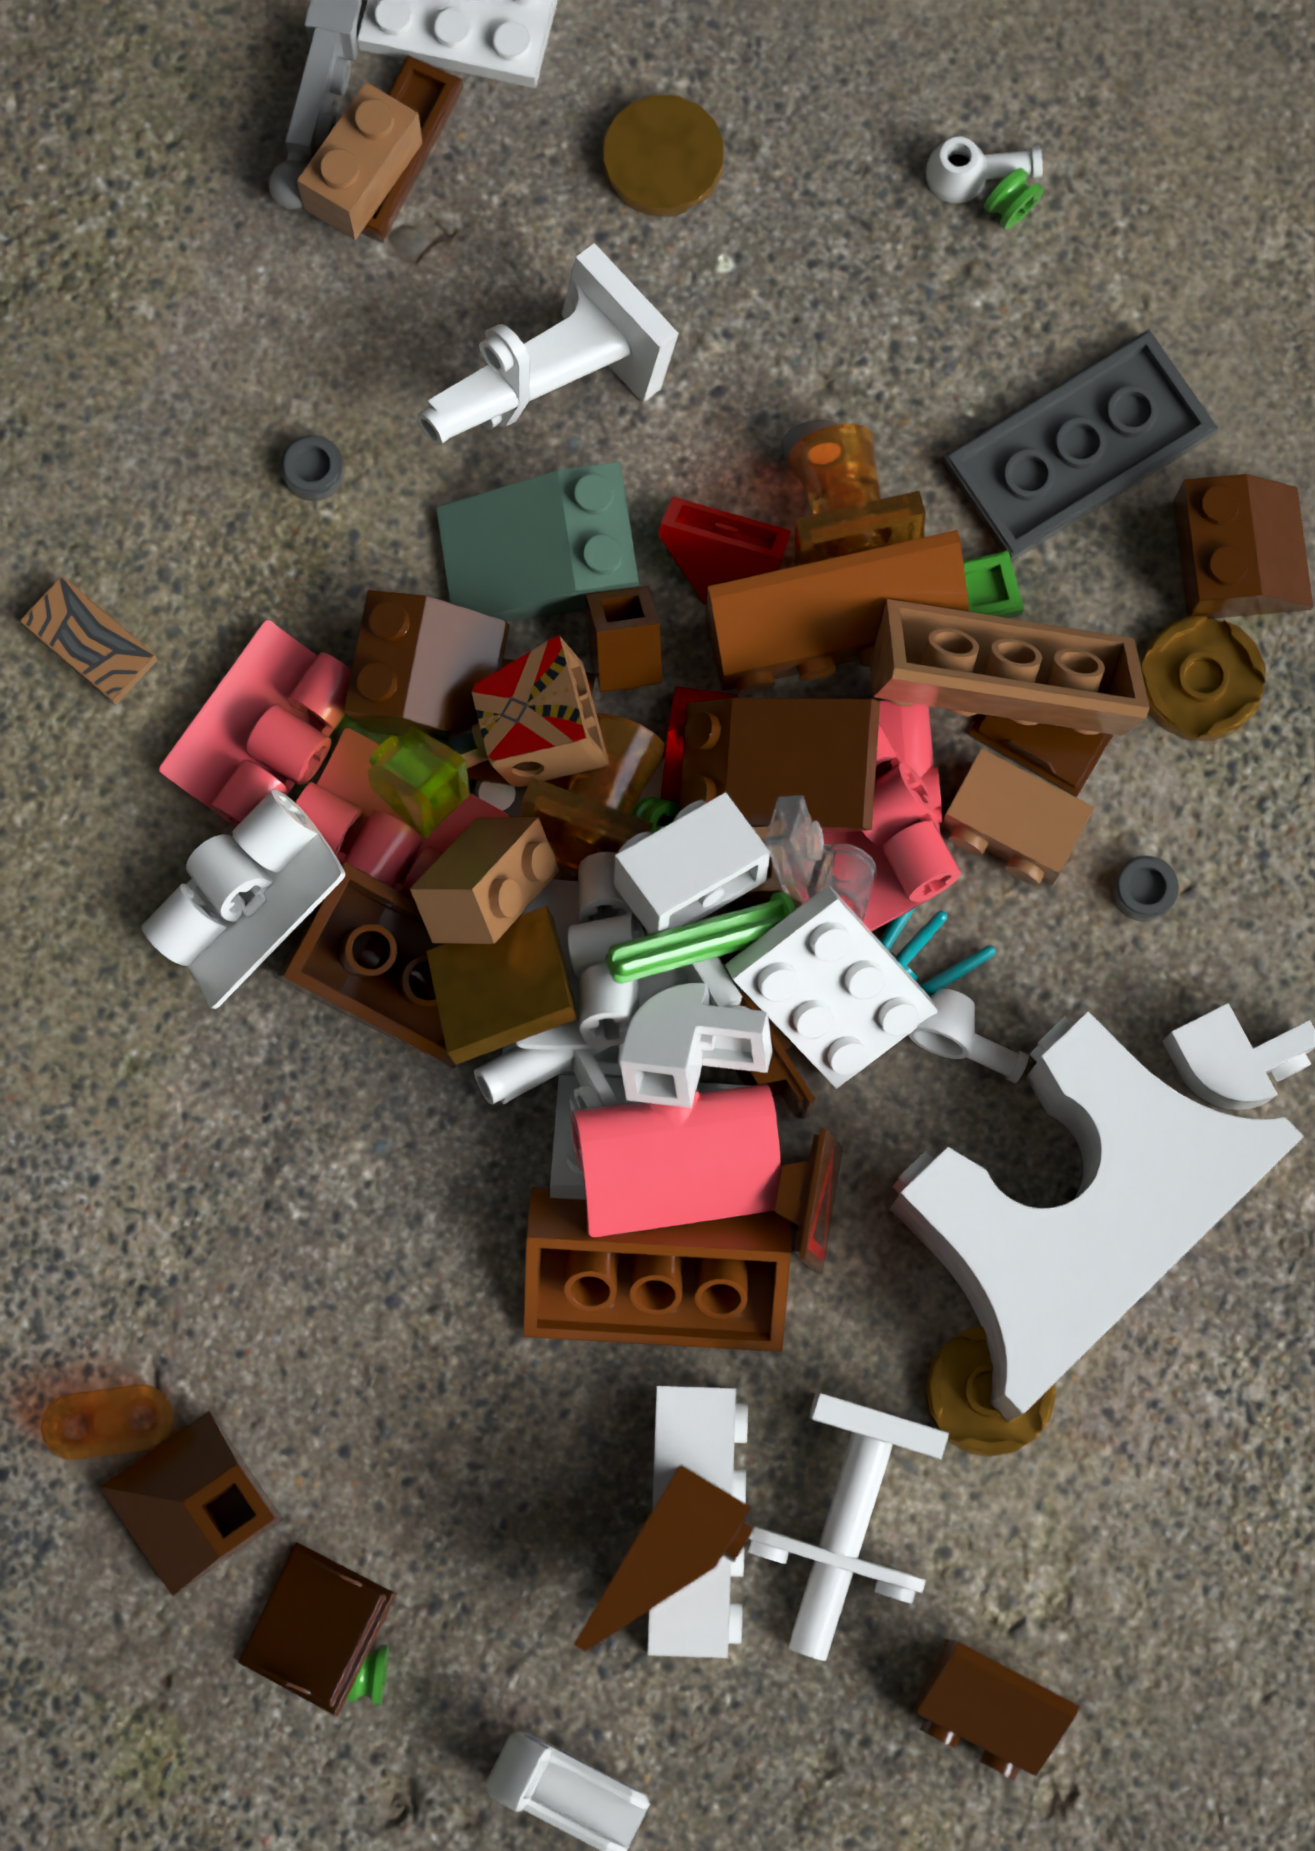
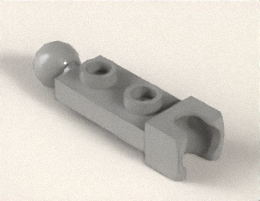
(333, 41)

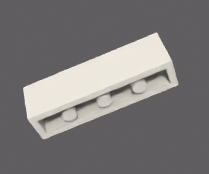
(699, 1432)

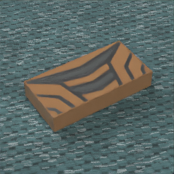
(89, 640)

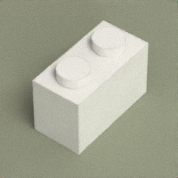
(690, 865)

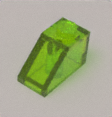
(419, 779)

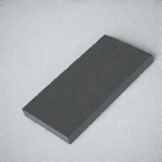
(1079, 445)

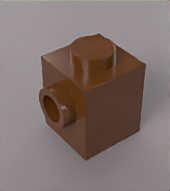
(624, 638)

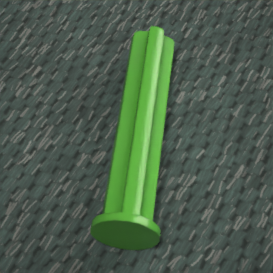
(696, 940)

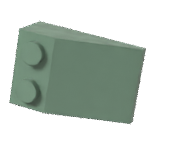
(539, 544)

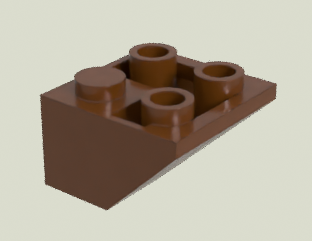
(191, 1503)

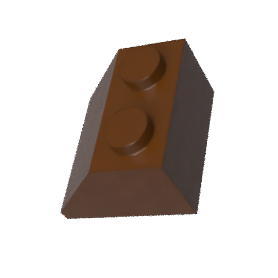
(1241, 547)
(420, 664)
(993, 1709)

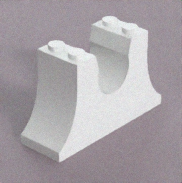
(1148, 1192)

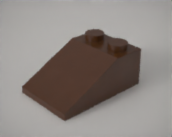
(784, 749)
(370, 962)
(676, 1546)

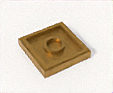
(502, 989)

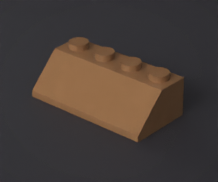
(1008, 669)

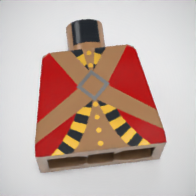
(535, 718)

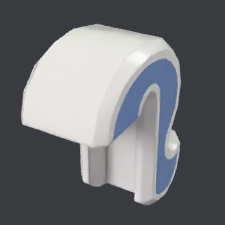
(566, 1793)

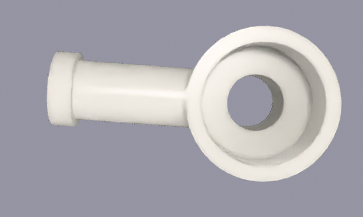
(966, 182)
(953, 1036)

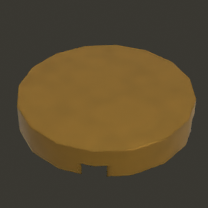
(663, 155)
(1203, 678)
(962, 1404)

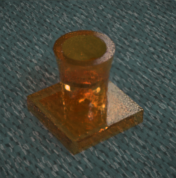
(846, 497)
(598, 803)

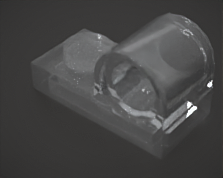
(809, 866)

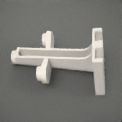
(602, 326)
(527, 1068)
(847, 1521)

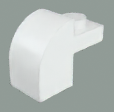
(681, 1033)
(1225, 1068)

